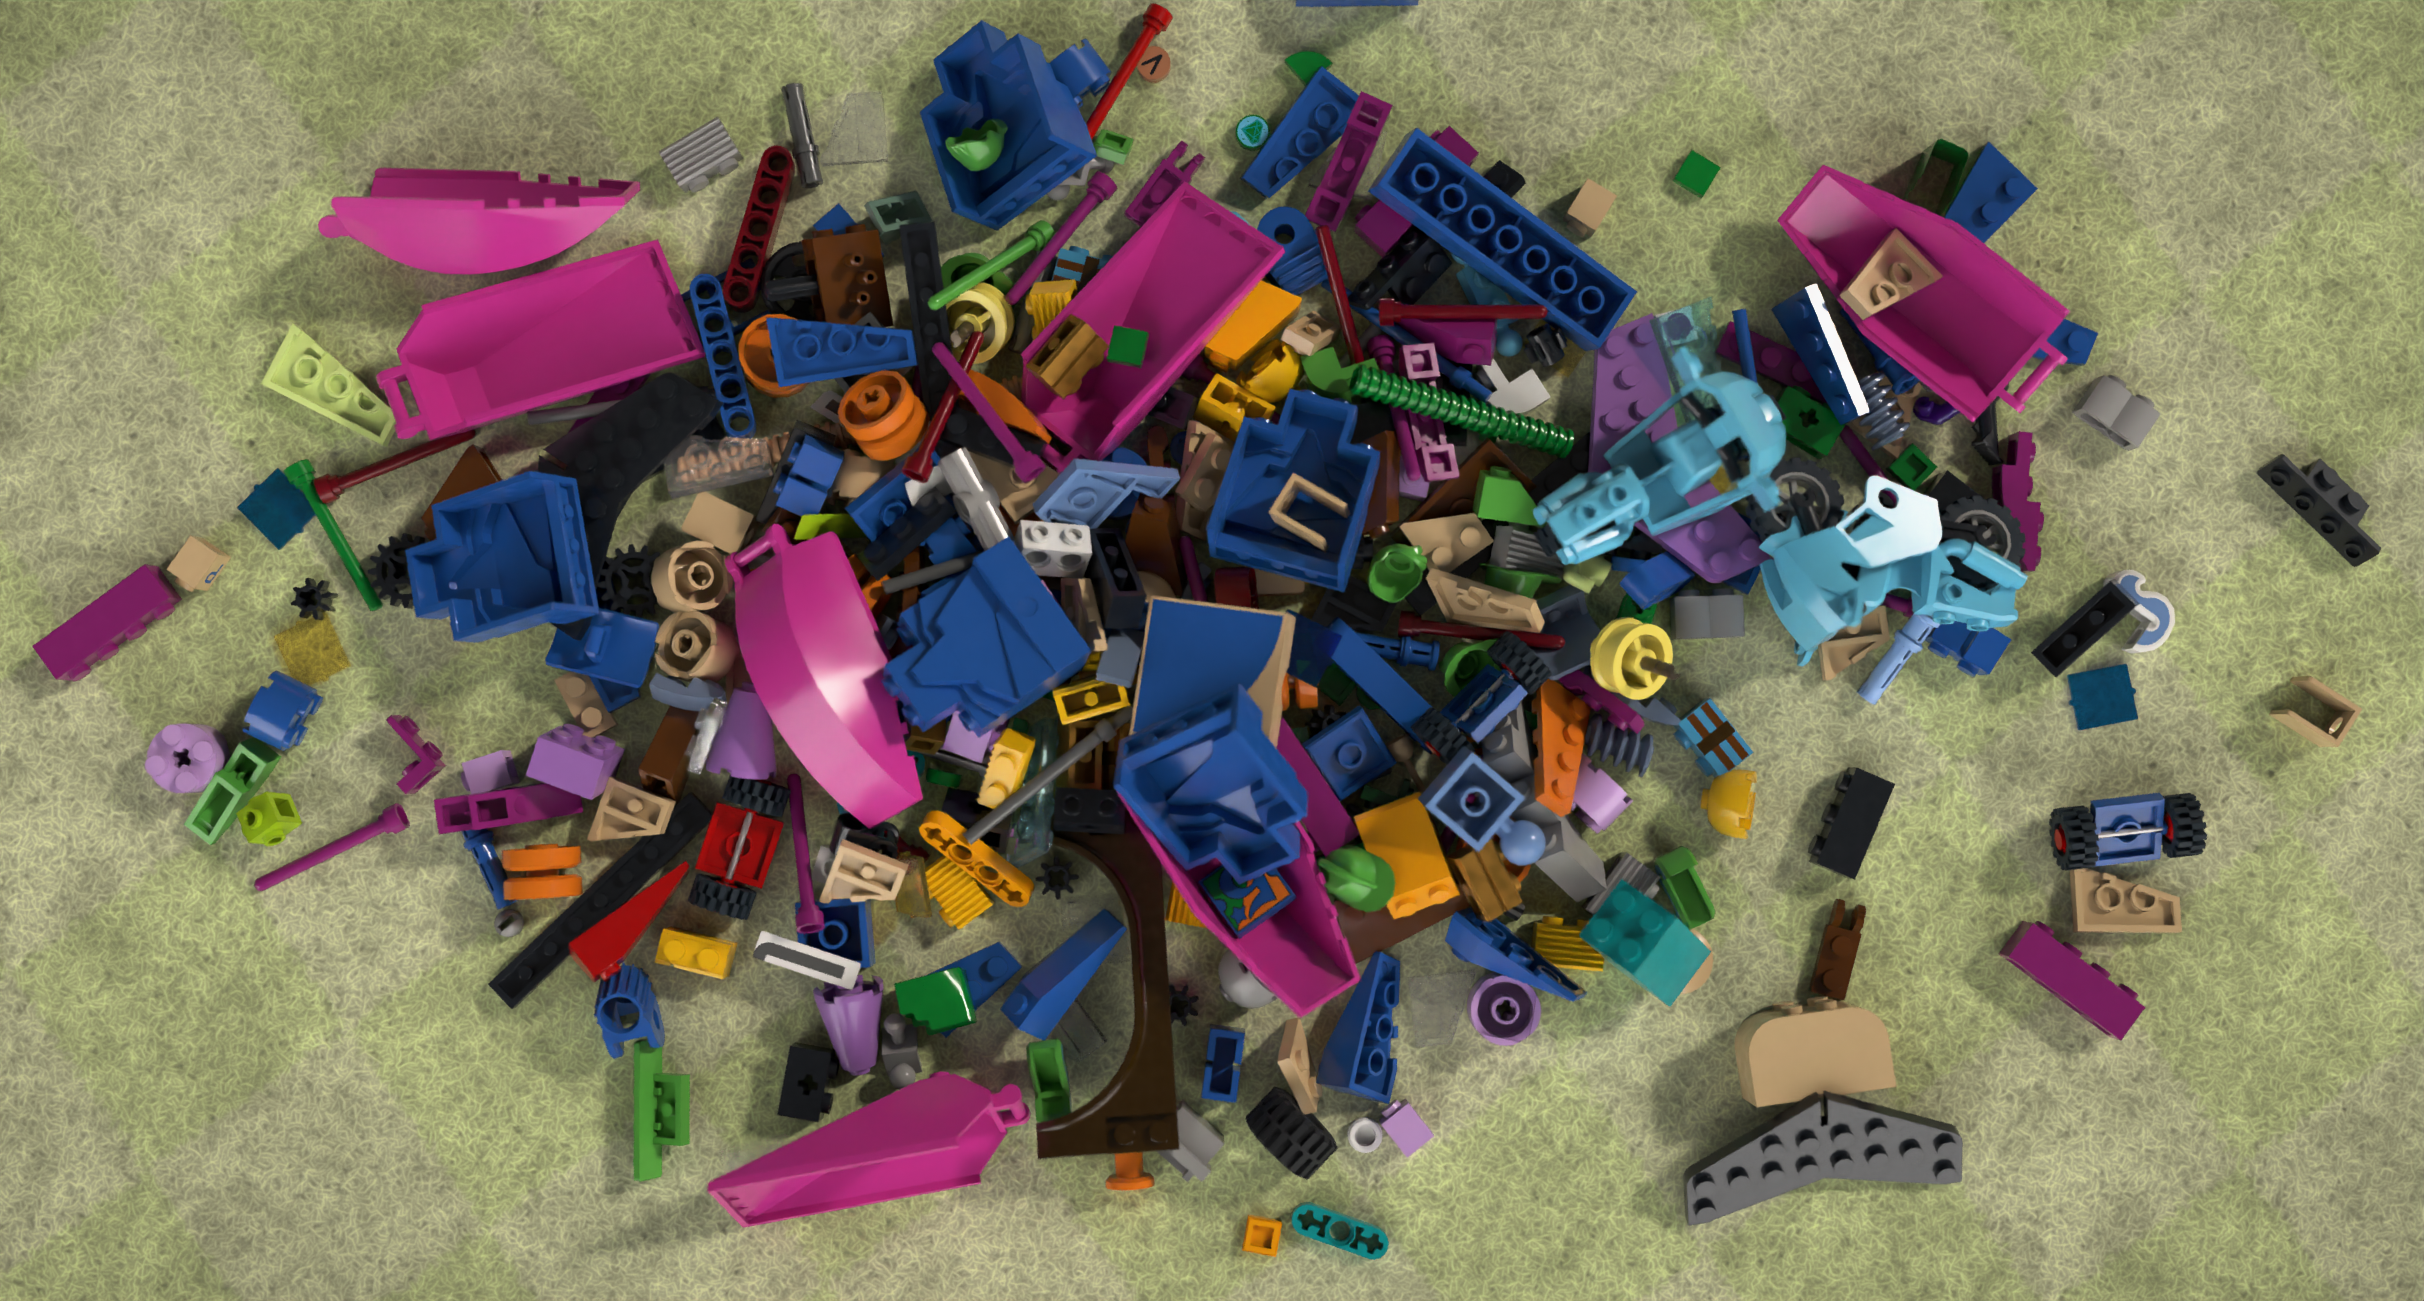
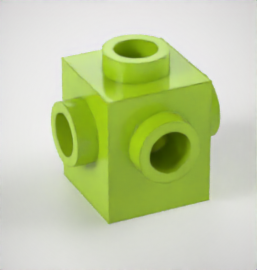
(268, 818)

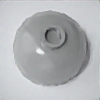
(1241, 984)

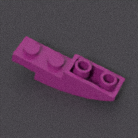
(2011, 488)
(504, 807)

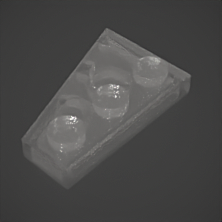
(714, 464)

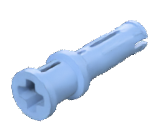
(1906, 642)

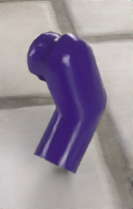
(1932, 412)

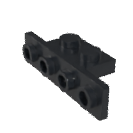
(1404, 272)
(2324, 504)

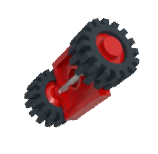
(739, 846)

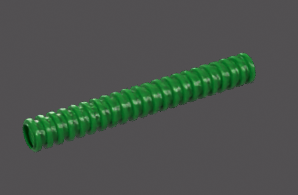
(1461, 411)

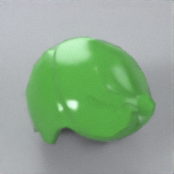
(978, 148)
(1396, 571)

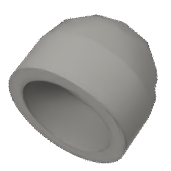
(512, 929)

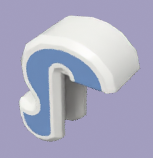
(2153, 612)

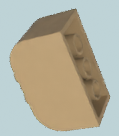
(1811, 1050)

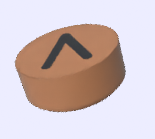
(1154, 64)

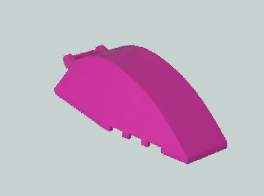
(473, 217)
(1955, 335)
(822, 670)
(1292, 952)

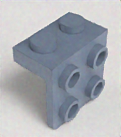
(1568, 617)

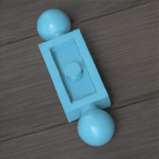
(1483, 292)

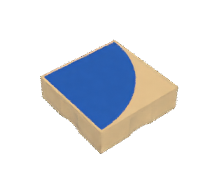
(1206, 648)

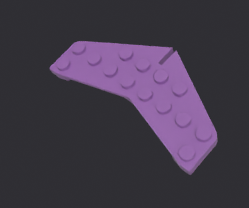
(1626, 389)

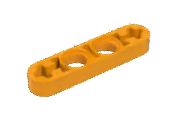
(1016, 887)

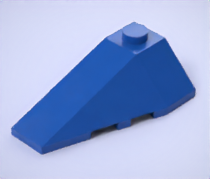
(1502, 951)
(1059, 977)
(1360, 1045)

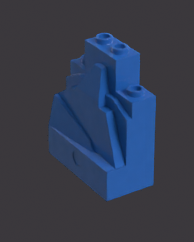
(1045, 133)
(1316, 446)
(505, 559)
(983, 645)
(1215, 786)

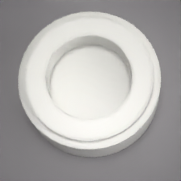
(1364, 1134)

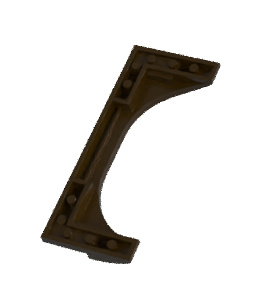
(1140, 1101)

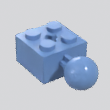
(1477, 822)

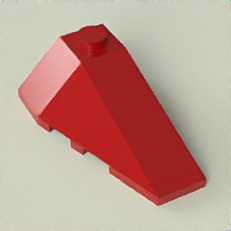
(613, 938)

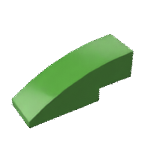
(232, 789)

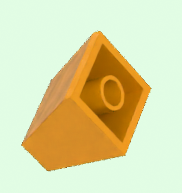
(1252, 326)
(1413, 848)

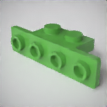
(659, 1110)

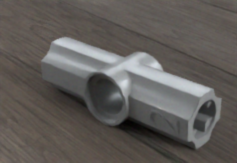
(975, 498)

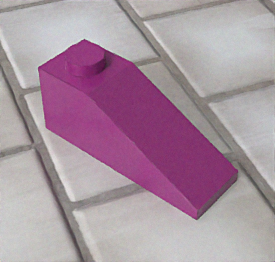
(1457, 339)

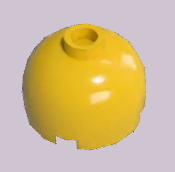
(1274, 372)
(1730, 802)

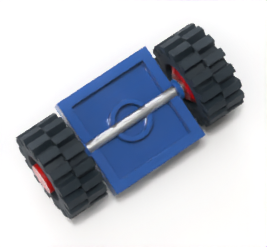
(1483, 699)
(2127, 830)

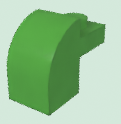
(1326, 376)

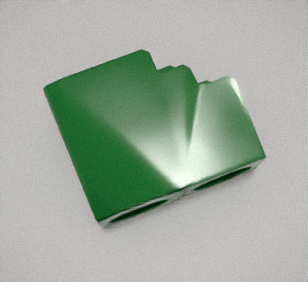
(1947, 152)
(937, 1000)

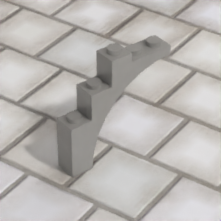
(1566, 854)

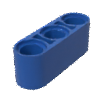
(1656, 580)

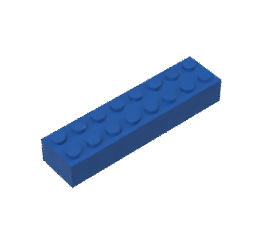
(1501, 240)

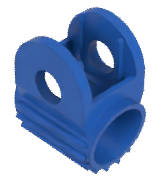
(1302, 262)
(636, 989)

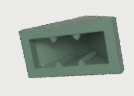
(896, 211)

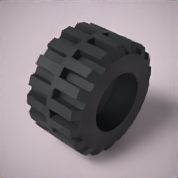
(1289, 1135)

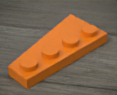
(1560, 743)

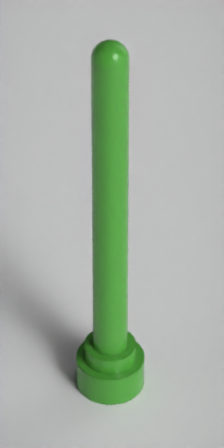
(1035, 239)

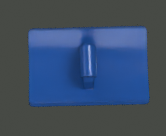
(612, 649)

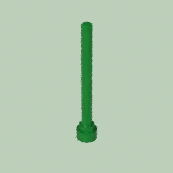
(302, 476)

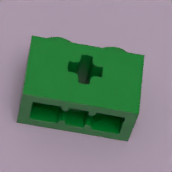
(1824, 428)

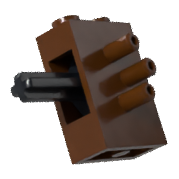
(841, 277)

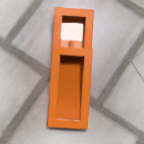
(1007, 407)

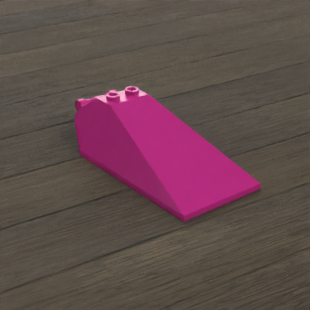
(1169, 279)
(540, 342)
(898, 1147)

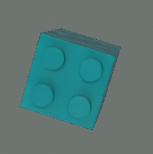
(1645, 942)

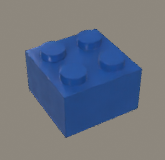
(846, 931)

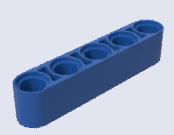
(722, 342)
(1378, 680)

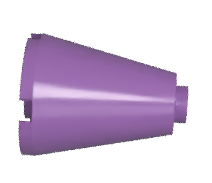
(744, 738)
(853, 1021)

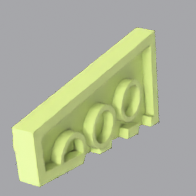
(322, 383)

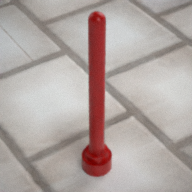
(1155, 20)

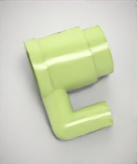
(1587, 573)

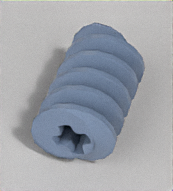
(1881, 416)
(1618, 744)

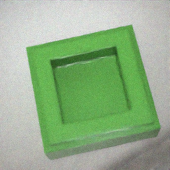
(1113, 146)

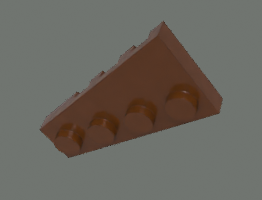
(1458, 495)
(1378, 930)

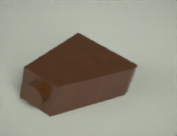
(470, 473)
(1384, 501)
(1154, 541)
(666, 760)

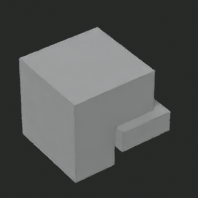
(1197, 1144)

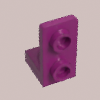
(417, 773)

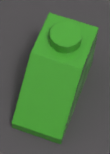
(1503, 498)

